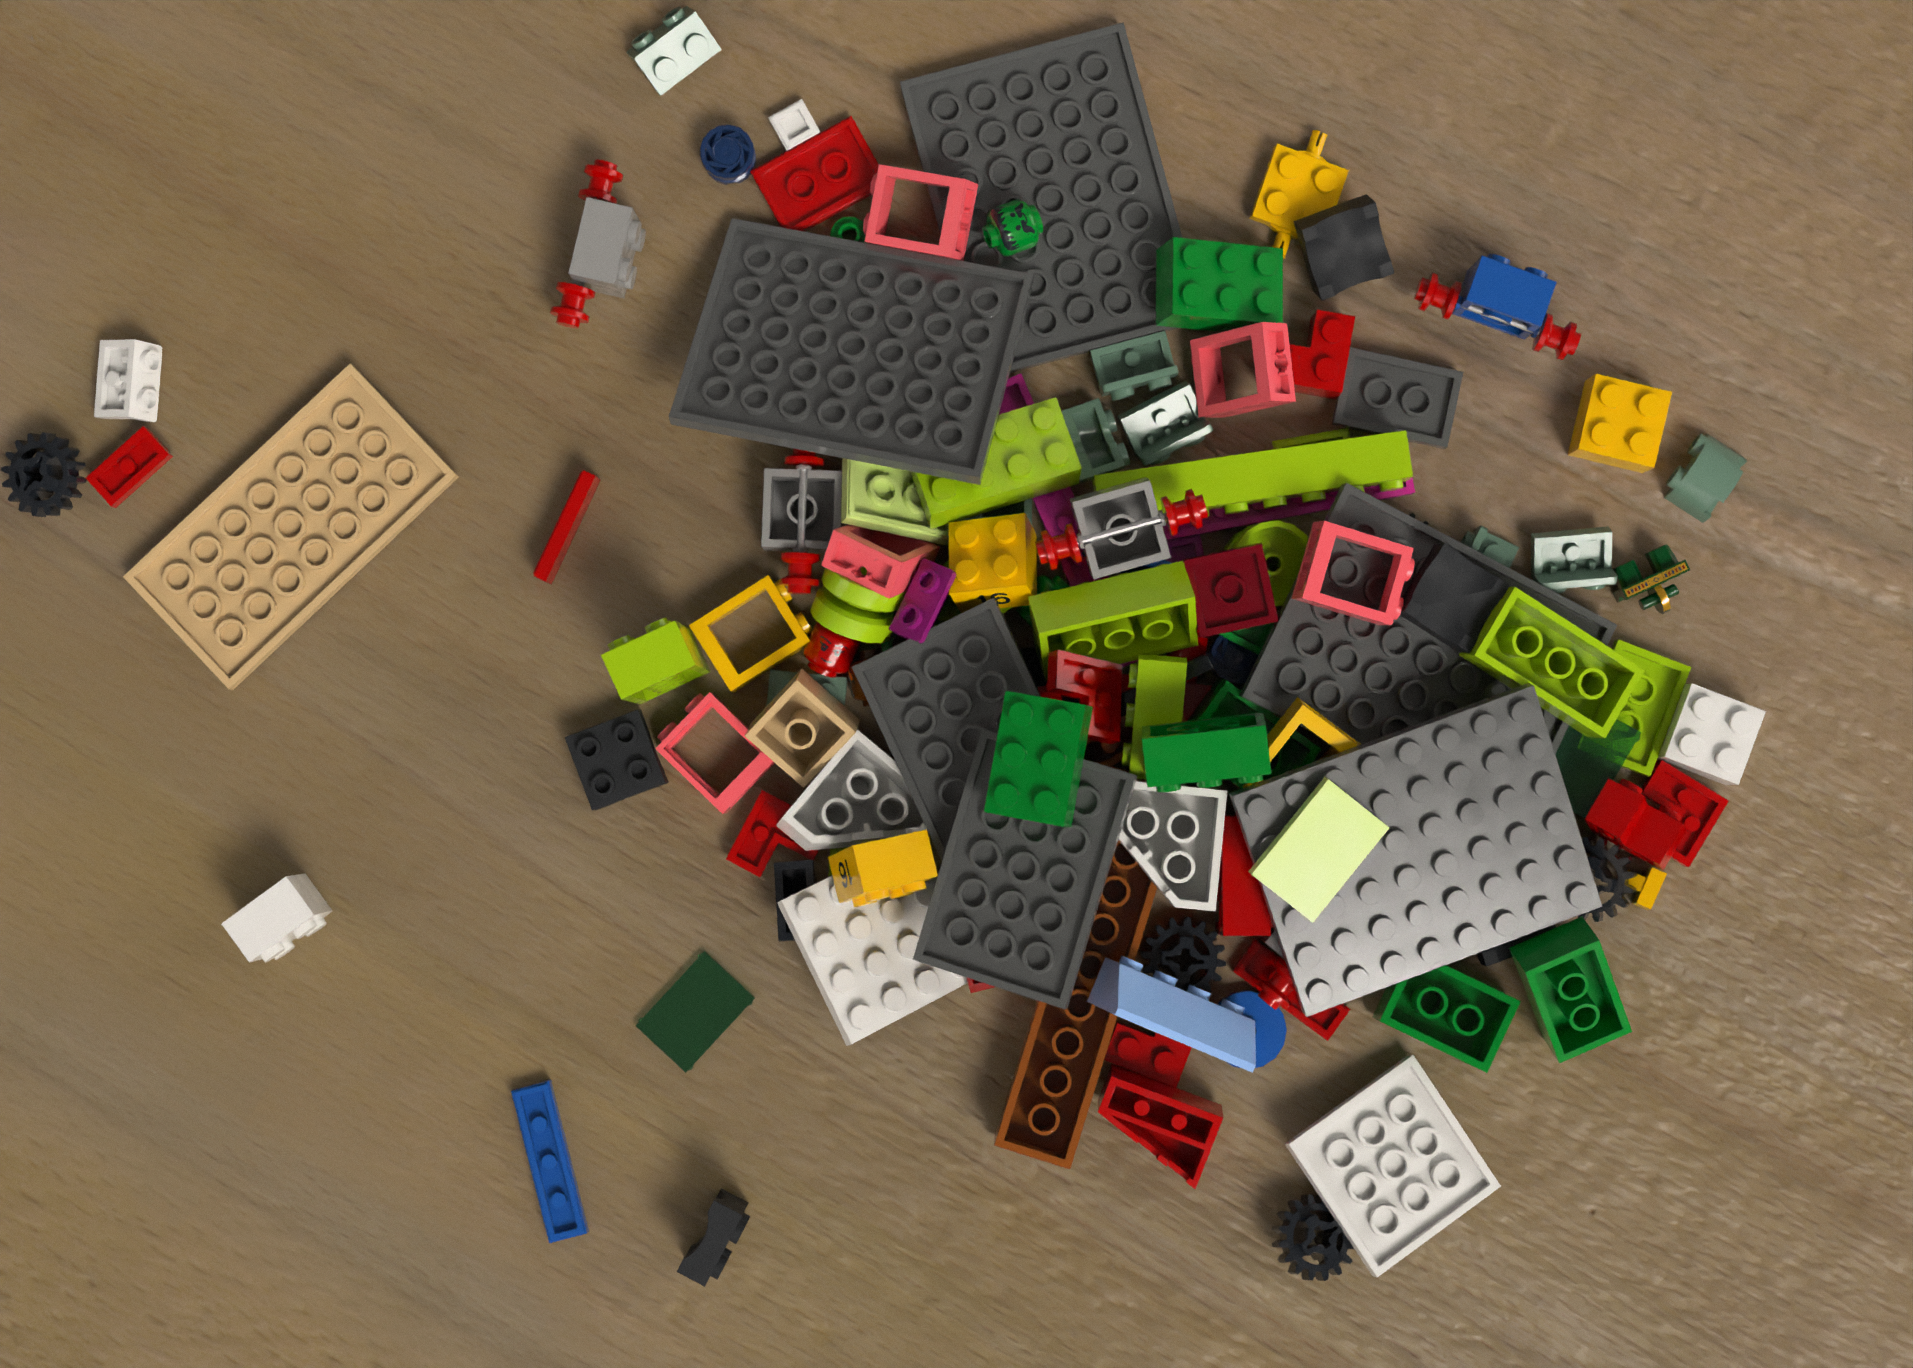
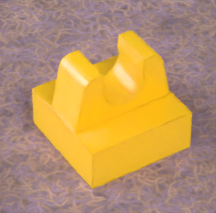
(1647, 887)

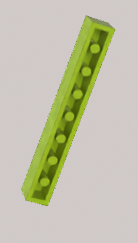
(1279, 473)

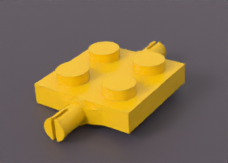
(1296, 187)

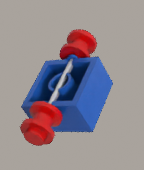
(1503, 300)

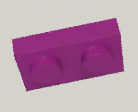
(923, 601)

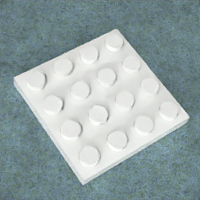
(866, 956)
(1392, 1165)

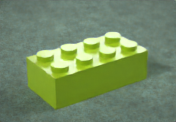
(1025, 460)
(1117, 616)
(654, 661)
(1569, 668)

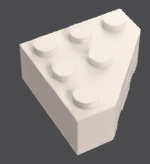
(853, 801)
(1178, 841)

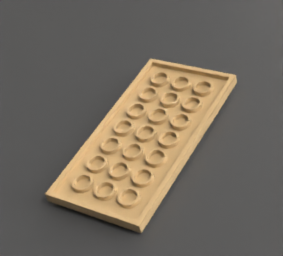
(290, 527)

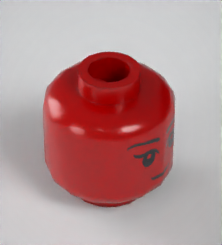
(829, 652)

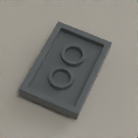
(1398, 395)

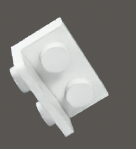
(128, 380)

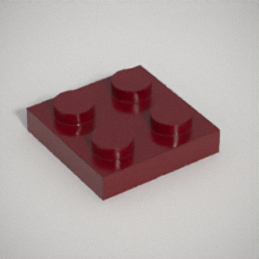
(1231, 590)

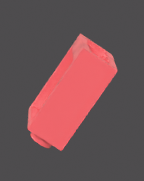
(956, 217)
(1273, 383)
(887, 557)
(1316, 562)
(675, 733)

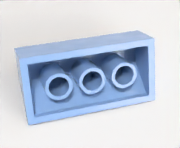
(1175, 1012)

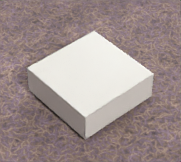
(794, 125)

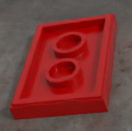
(818, 177)

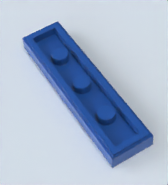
(550, 1161)

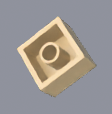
(802, 728)

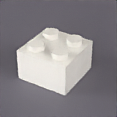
(1711, 735)
(277, 917)

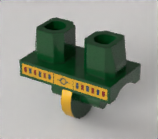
(1664, 567)

